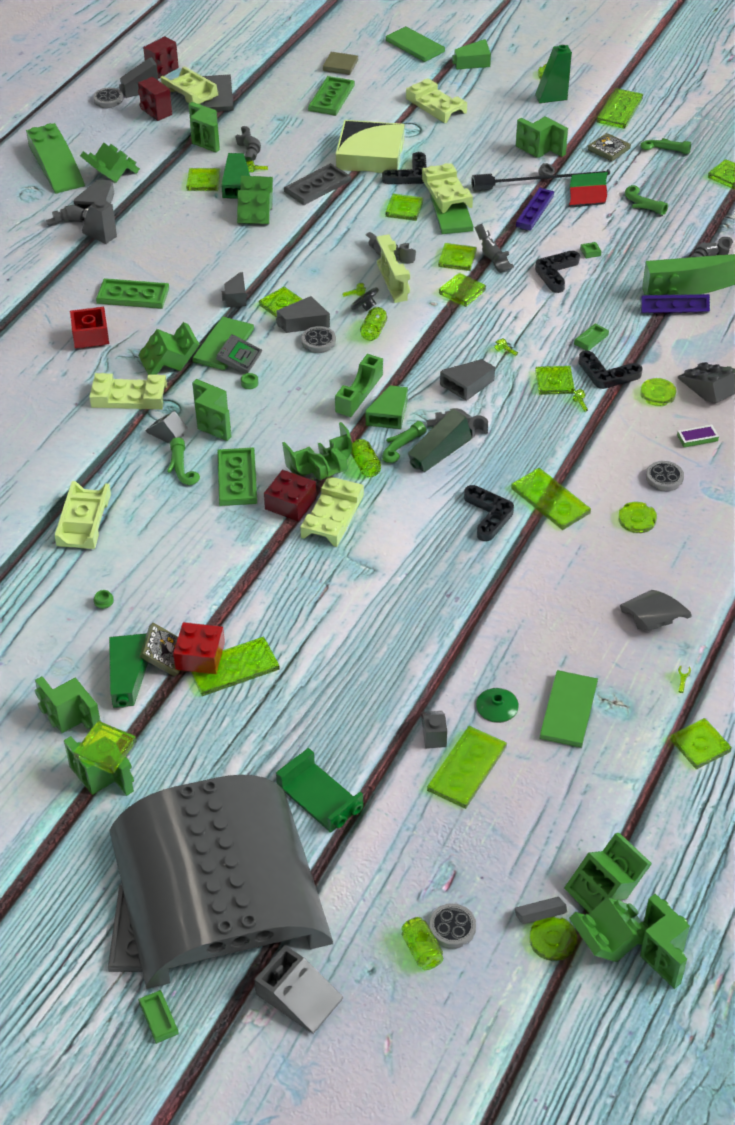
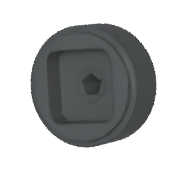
(546, 169)

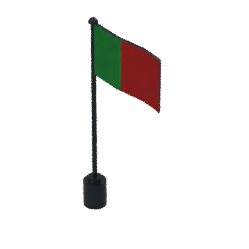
(585, 188)

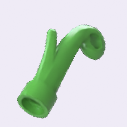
(683, 147)
(645, 203)
(416, 430)
(177, 460)

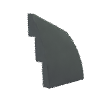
(654, 610)

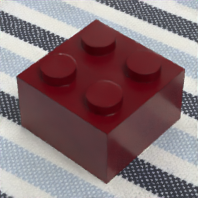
(164, 54)
(155, 98)
(290, 495)

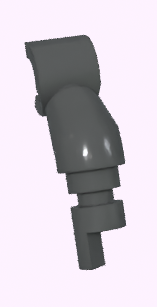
(252, 144)
(69, 213)
(713, 249)
(492, 251)
(405, 254)
(474, 422)

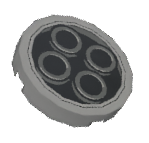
(108, 97)
(318, 339)
(664, 475)
(452, 925)

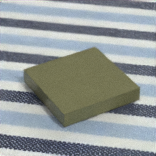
(340, 63)

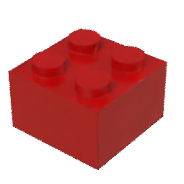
(89, 327)
(199, 648)

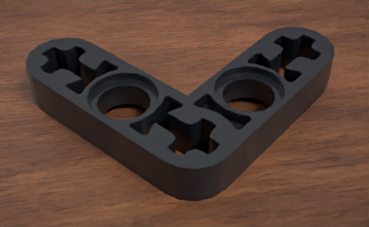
(407, 176)
(547, 266)
(605, 378)
(476, 496)

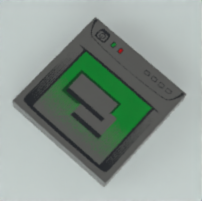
(239, 354)

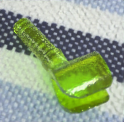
(252, 167)
(360, 290)
(502, 344)
(578, 397)
(683, 679)

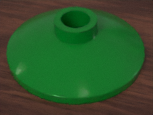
(497, 705)

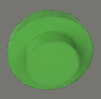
(103, 599)

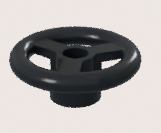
(366, 300)

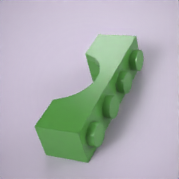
(350, 398)

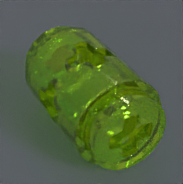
(373, 323)
(365, 458)
(422, 943)

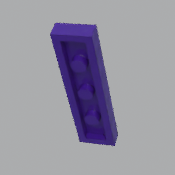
(535, 209)
(675, 303)

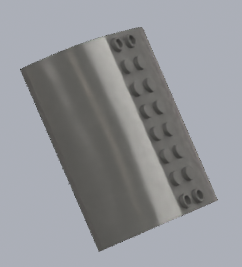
(214, 873)

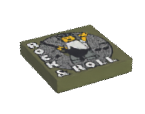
(609, 147)
(159, 648)

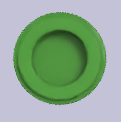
(249, 381)

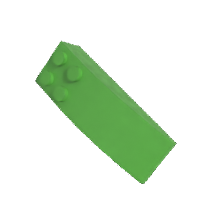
(54, 158)
(688, 275)

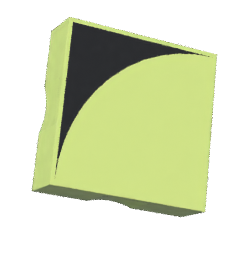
(370, 146)

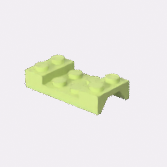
(192, 86)
(433, 101)
(445, 186)
(394, 274)
(127, 393)
(333, 510)
(81, 516)

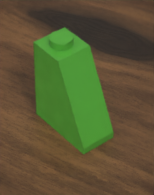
(472, 56)
(388, 408)

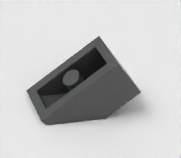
(235, 291)
(167, 427)
(434, 729)

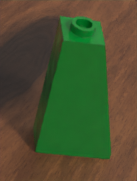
(556, 76)
(234, 169)
(126, 668)

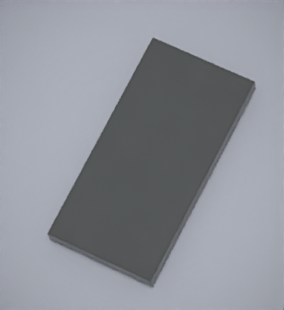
(224, 100)
(317, 184)
(123, 947)

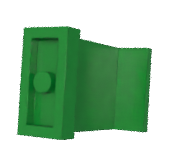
(318, 791)

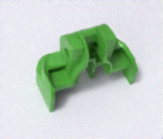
(322, 465)

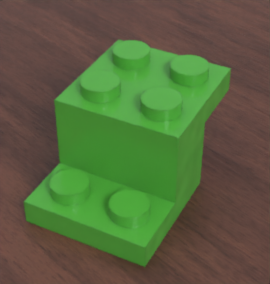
(204, 127)
(541, 137)
(110, 161)
(255, 200)
(168, 349)
(211, 409)
(67, 704)
(96, 778)
(608, 873)
(610, 929)
(665, 940)

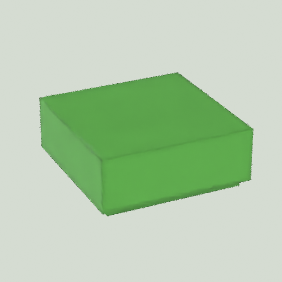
(590, 250)

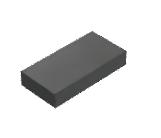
(541, 910)

